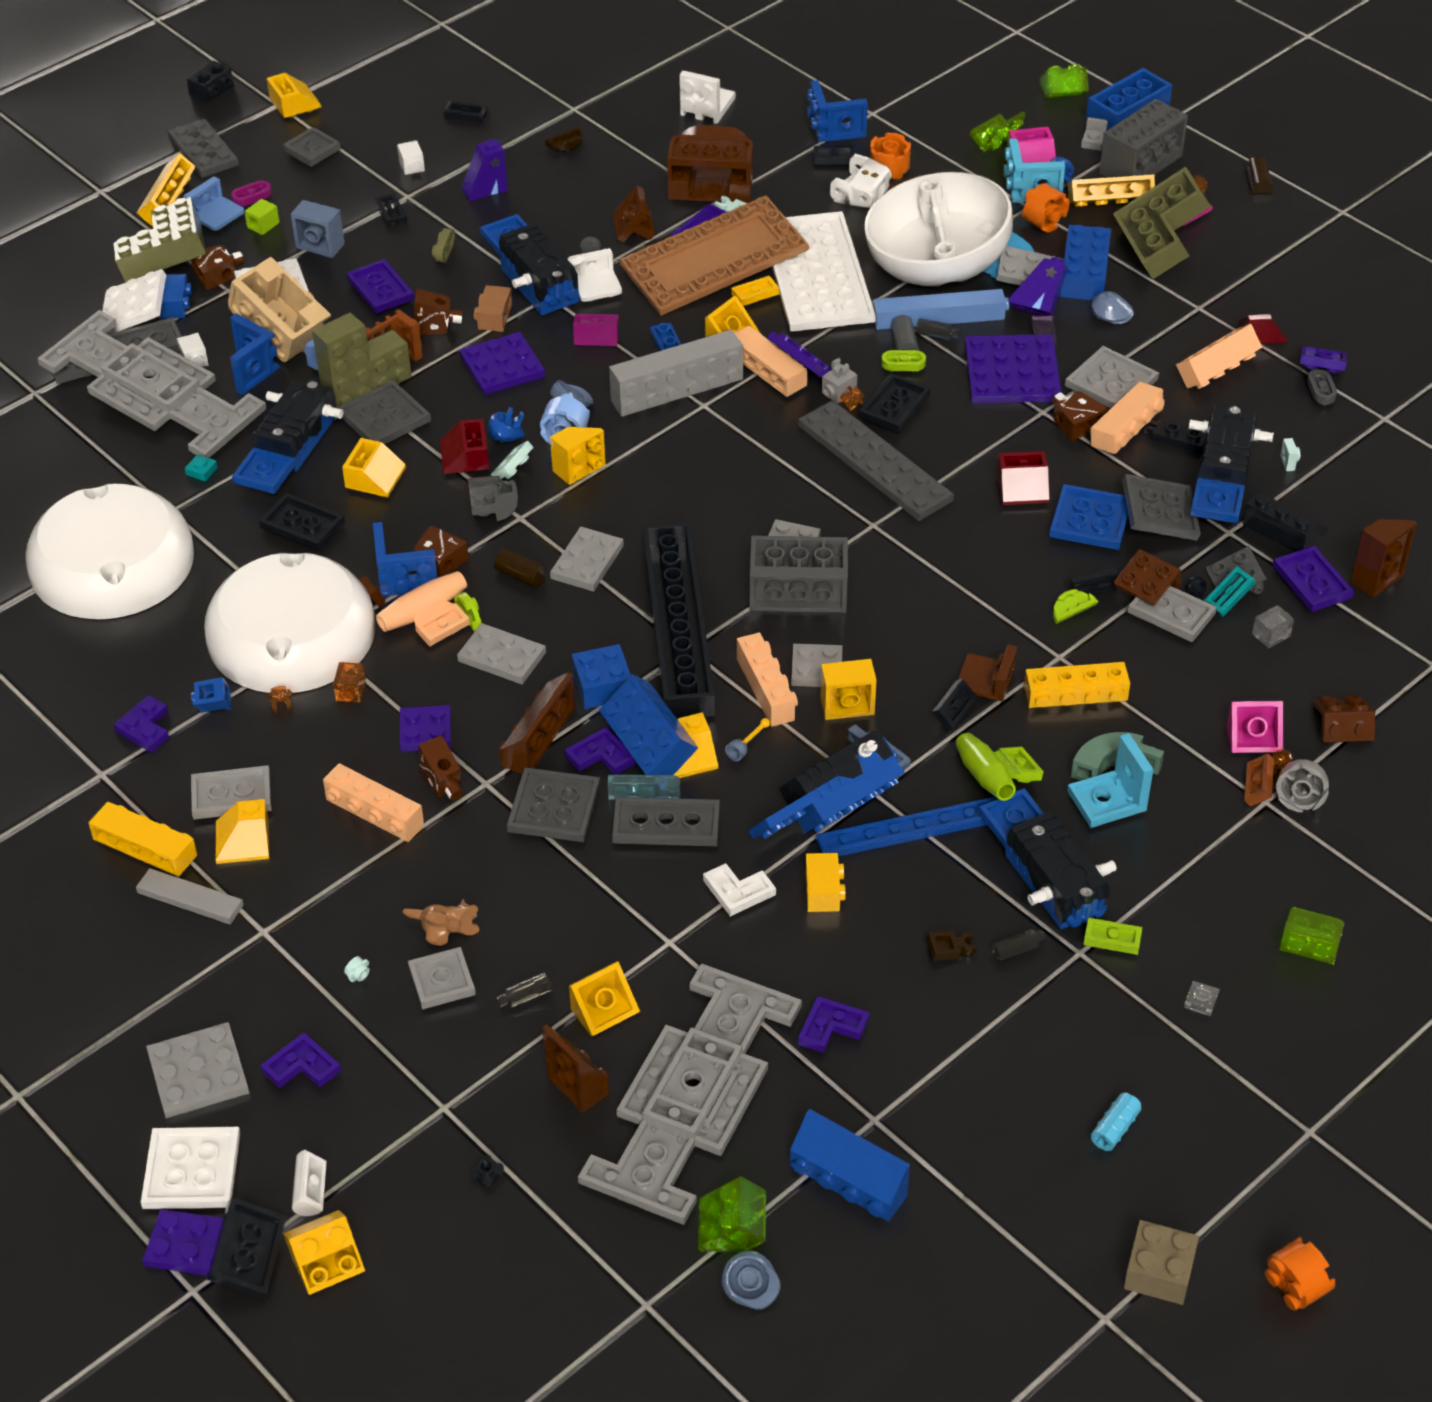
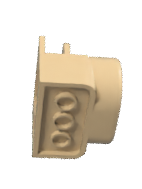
(279, 305)

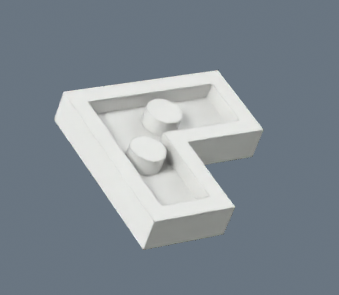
(737, 894)

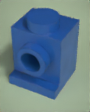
(211, 695)

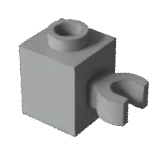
(837, 380)

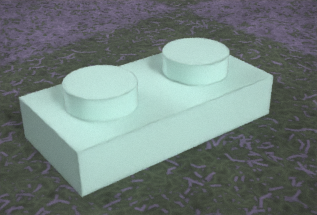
(516, 457)

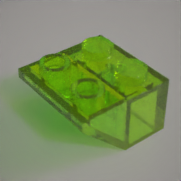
(1065, 82)
(732, 1217)

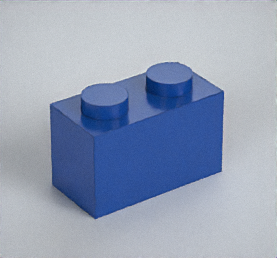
(175, 296)

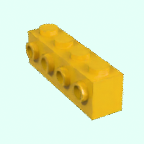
(167, 186)
(1108, 189)
(1076, 684)
(143, 838)

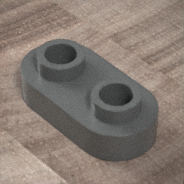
(1322, 386)

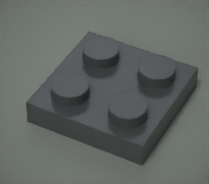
(311, 146)

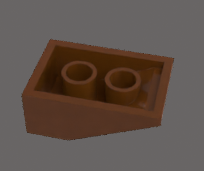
(573, 1071)

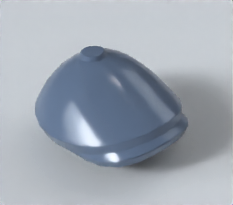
(1111, 308)
(578, 393)
(750, 1280)

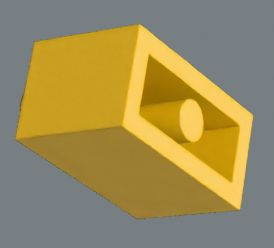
(823, 882)

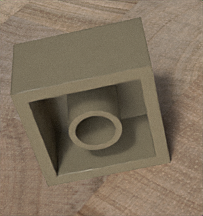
(1161, 1262)

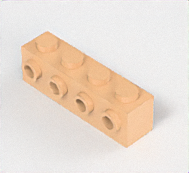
(1218, 356)
(771, 362)
(1127, 417)
(766, 679)
(373, 802)

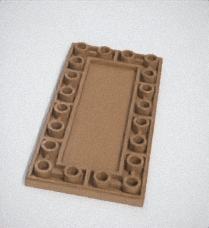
(713, 255)

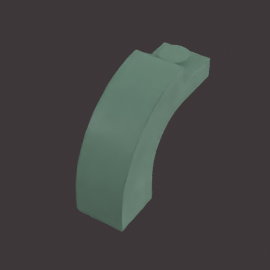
(1102, 753)

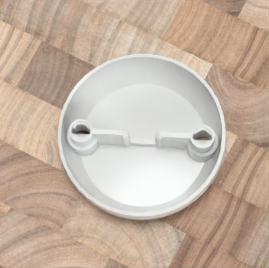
(928, 225)
(109, 552)
(288, 622)

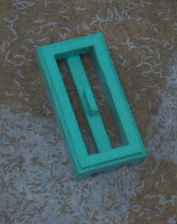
(1230, 597)

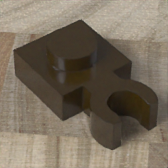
(947, 946)

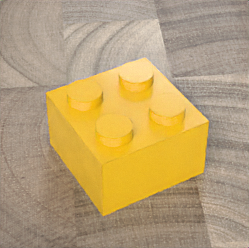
(848, 689)

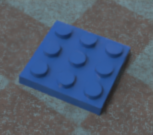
(1090, 517)

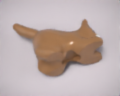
(442, 920)

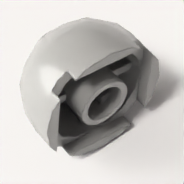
(1302, 785)

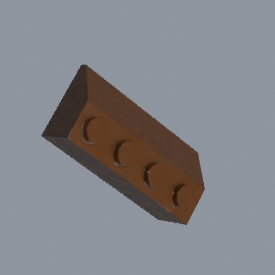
(539, 725)

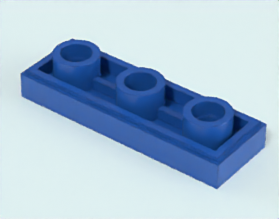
(664, 336)

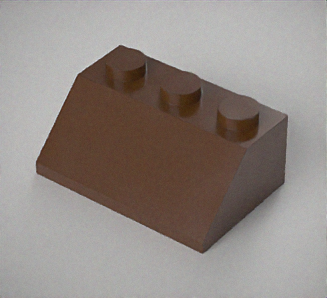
(1382, 554)

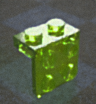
(996, 130)
(1312, 935)

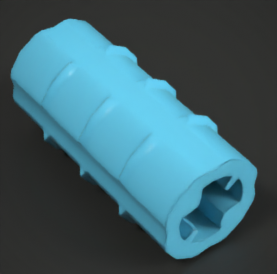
(1116, 1121)

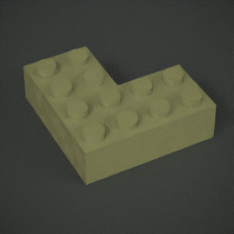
(1156, 214)
(173, 240)
(354, 365)

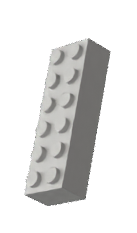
(676, 372)

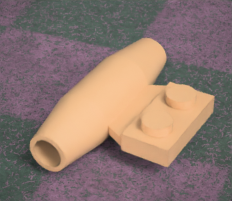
(429, 609)

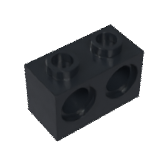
(210, 81)

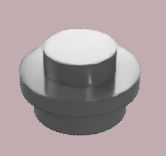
(590, 244)

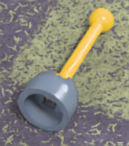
(737, 748)

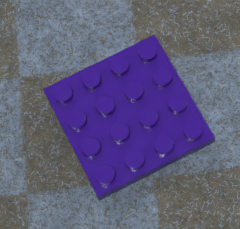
(1012, 368)

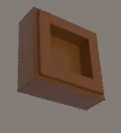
(372, 591)

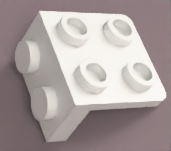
(597, 276)

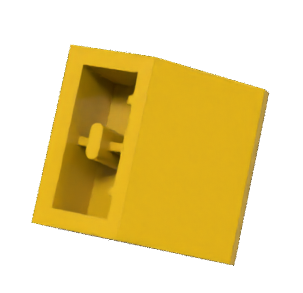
(291, 95)
(577, 452)
(372, 468)
(324, 1251)

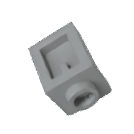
(1094, 134)

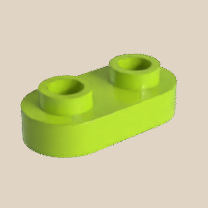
(903, 360)

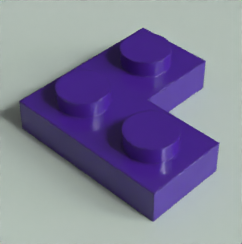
(140, 724)
(602, 747)
(831, 1017)
(301, 1056)

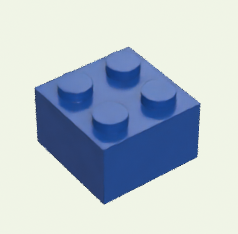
(599, 674)

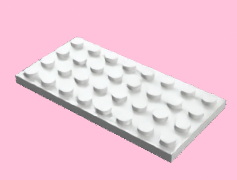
(826, 281)

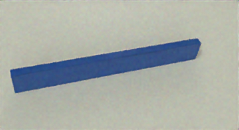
(902, 829)

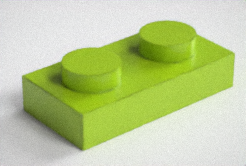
(1113, 936)

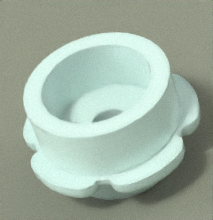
(357, 969)

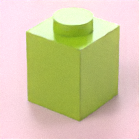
(262, 216)

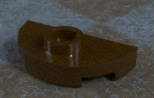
(565, 141)

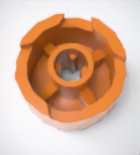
(892, 152)
(1045, 207)
(1299, 1274)

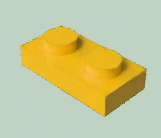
(755, 290)

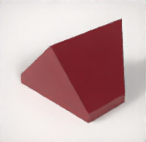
(1264, 328)

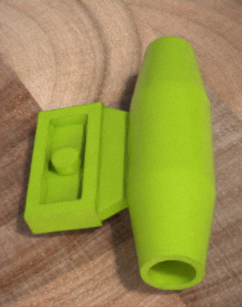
(997, 769)

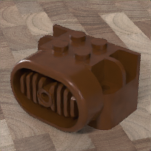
(710, 164)

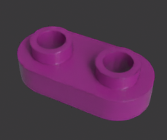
(251, 193)

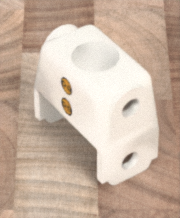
(864, 184)

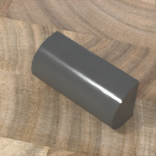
(903, 333)

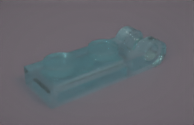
(644, 786)

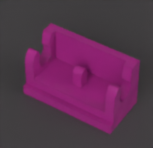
(596, 329)

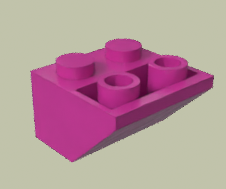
(1034, 144)

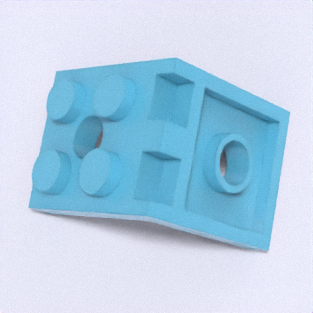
(1024, 176)
(1125, 787)

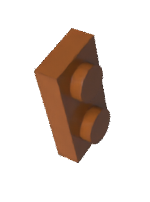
(1259, 779)

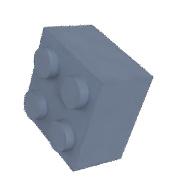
(317, 228)

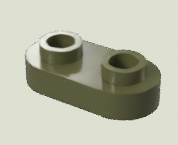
(444, 245)

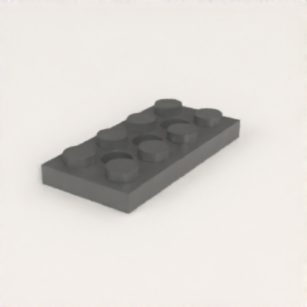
(203, 148)
(656, 833)

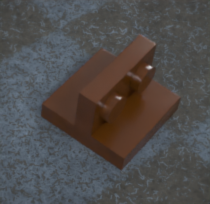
(633, 217)

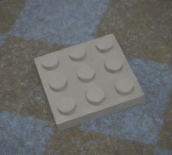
(1109, 376)
(197, 1070)

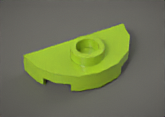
(1071, 604)
(470, 608)

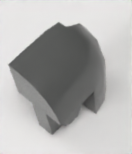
(492, 496)

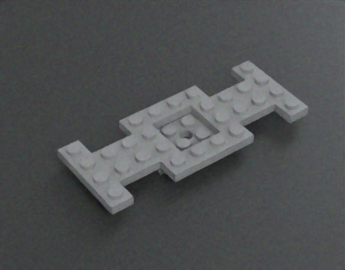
(175, 390)
(674, 1114)

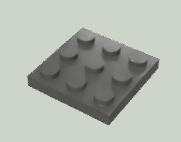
(384, 413)
(1160, 507)
(553, 804)

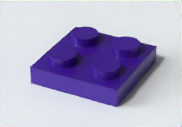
(1318, 357)
(424, 724)

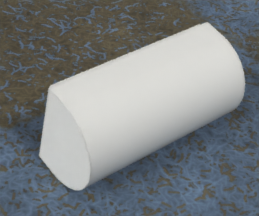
(308, 1184)

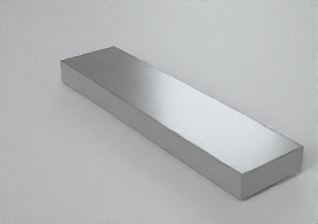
(189, 896)

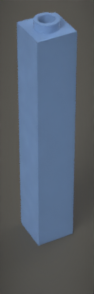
(944, 308)

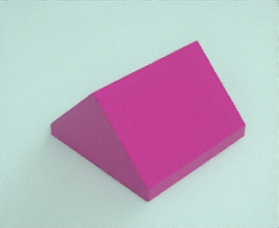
(1255, 726)

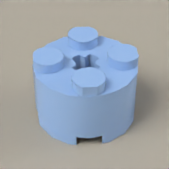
(563, 413)

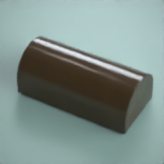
(1259, 176)
(519, 567)

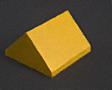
(728, 317)
(602, 999)

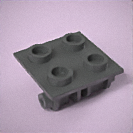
(1243, 559)

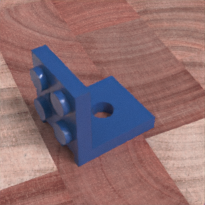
(828, 117)
(254, 347)
(394, 567)

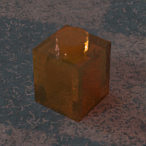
(349, 682)

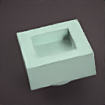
(1289, 454)

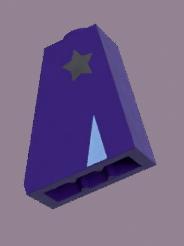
(486, 171)
(1041, 288)

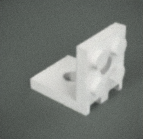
(703, 96)

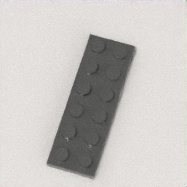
(162, 331)

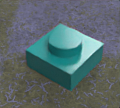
(201, 467)

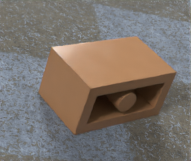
(493, 308)

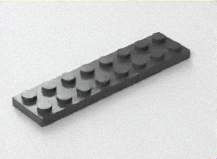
(876, 460)

